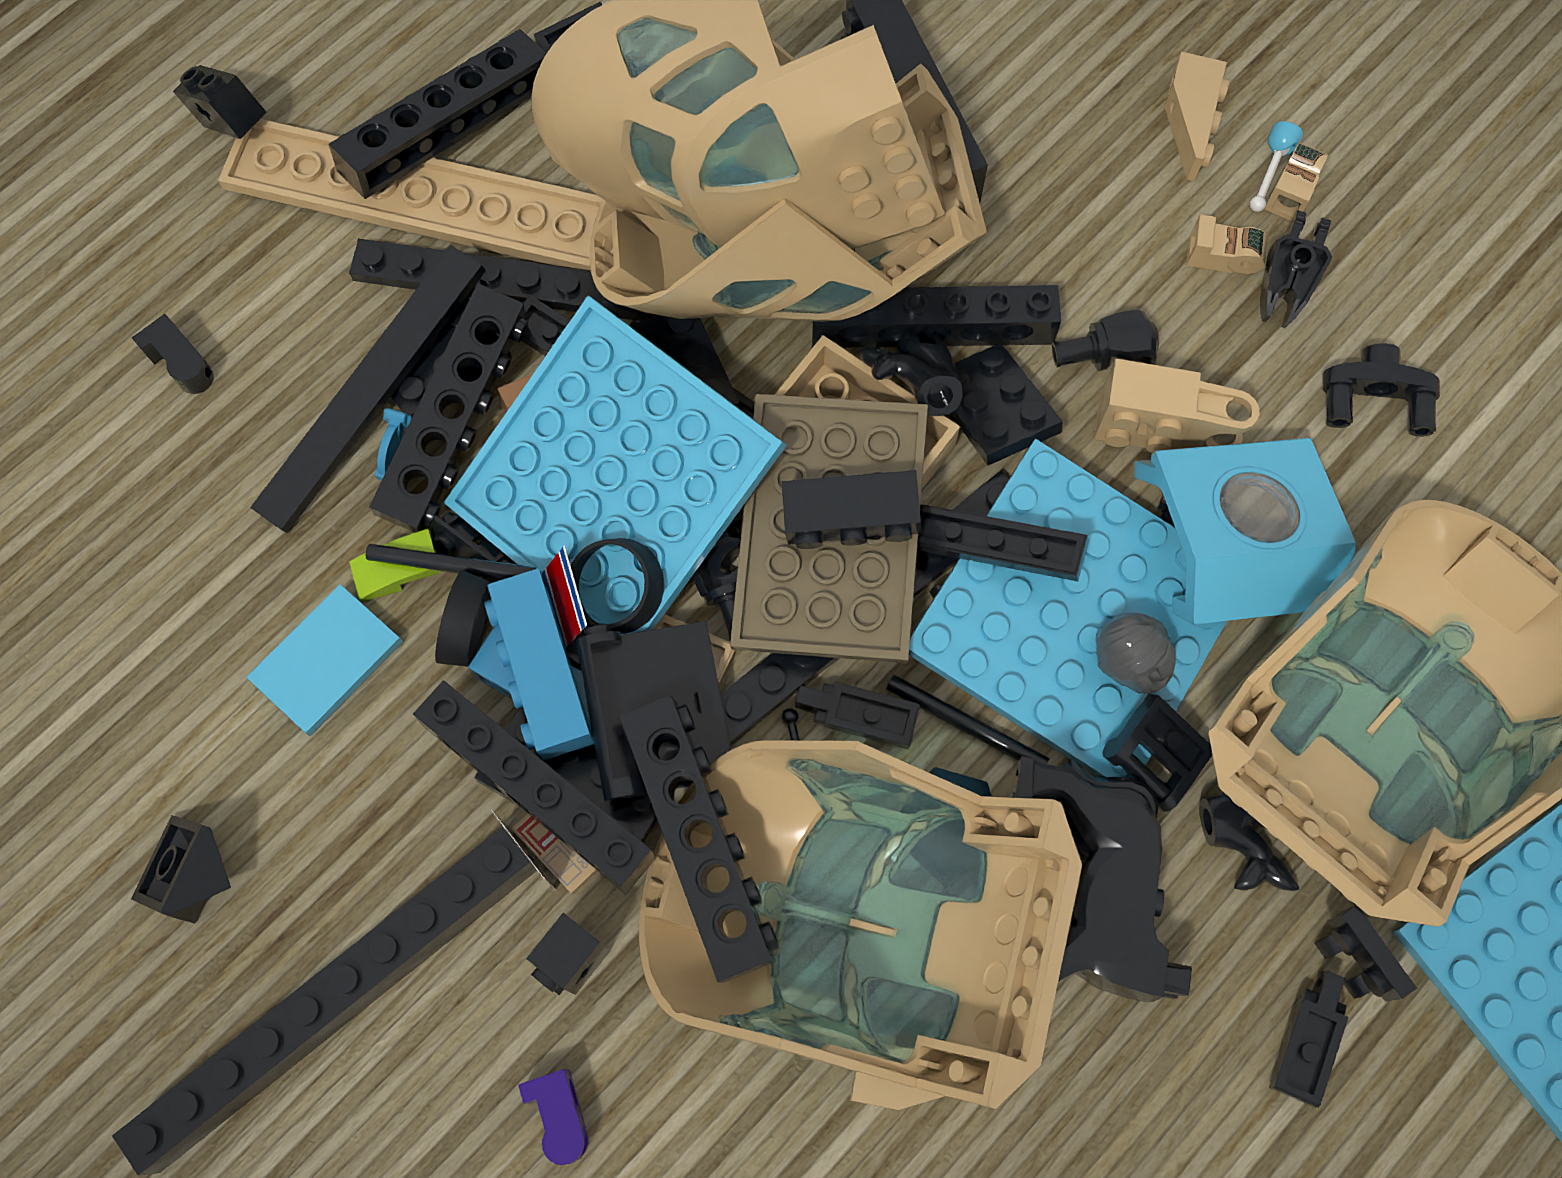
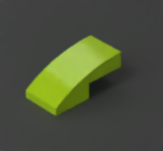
(381, 579)

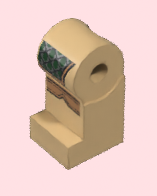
(1297, 181)
(1226, 247)

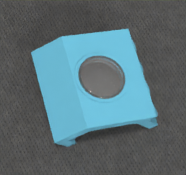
(1253, 527)

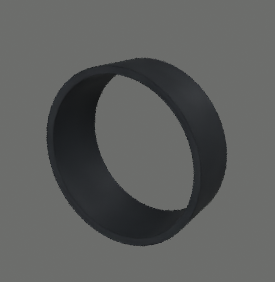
(653, 582)
(462, 620)

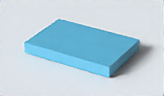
(324, 660)

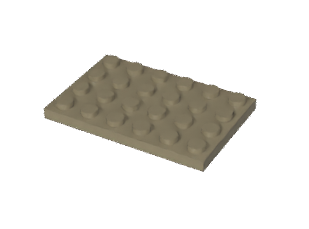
(835, 595)

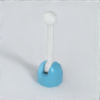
(1282, 142)

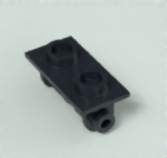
(458, 538)

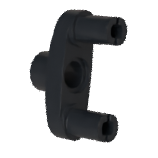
(1382, 376)

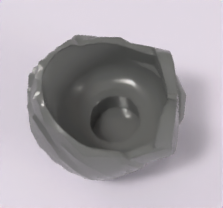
(1136, 652)

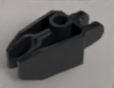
(1294, 268)

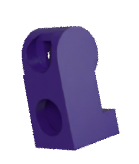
(561, 1115)

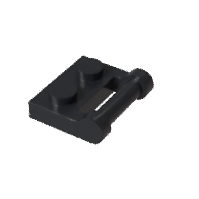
(1169, 741)

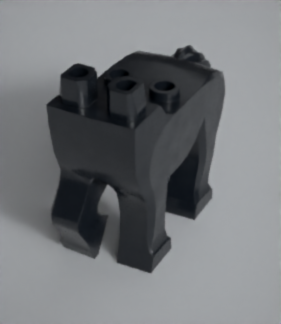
(1118, 891)

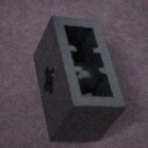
(219, 101)
(566, 956)

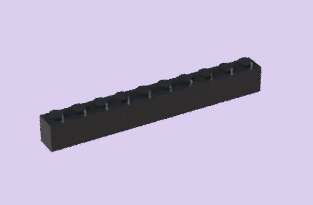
(323, 1005)

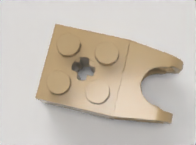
(1167, 408)

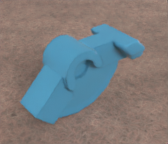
(391, 439)

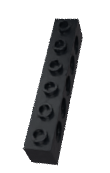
(438, 114)
(484, 312)
(954, 313)
(646, 731)
(535, 787)

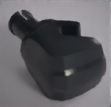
(1117, 335)
(714, 576)

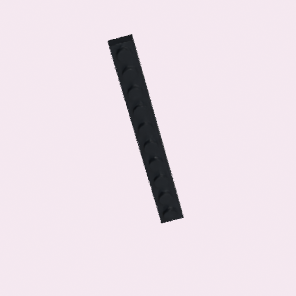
(782, 674)

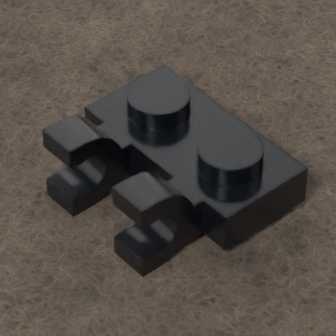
(1380, 968)

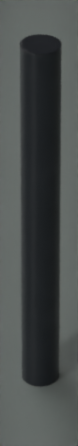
(443, 562)
(963, 721)

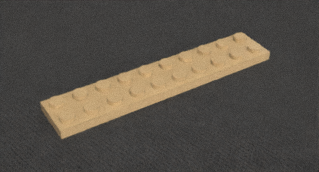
(432, 200)

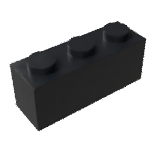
(851, 509)

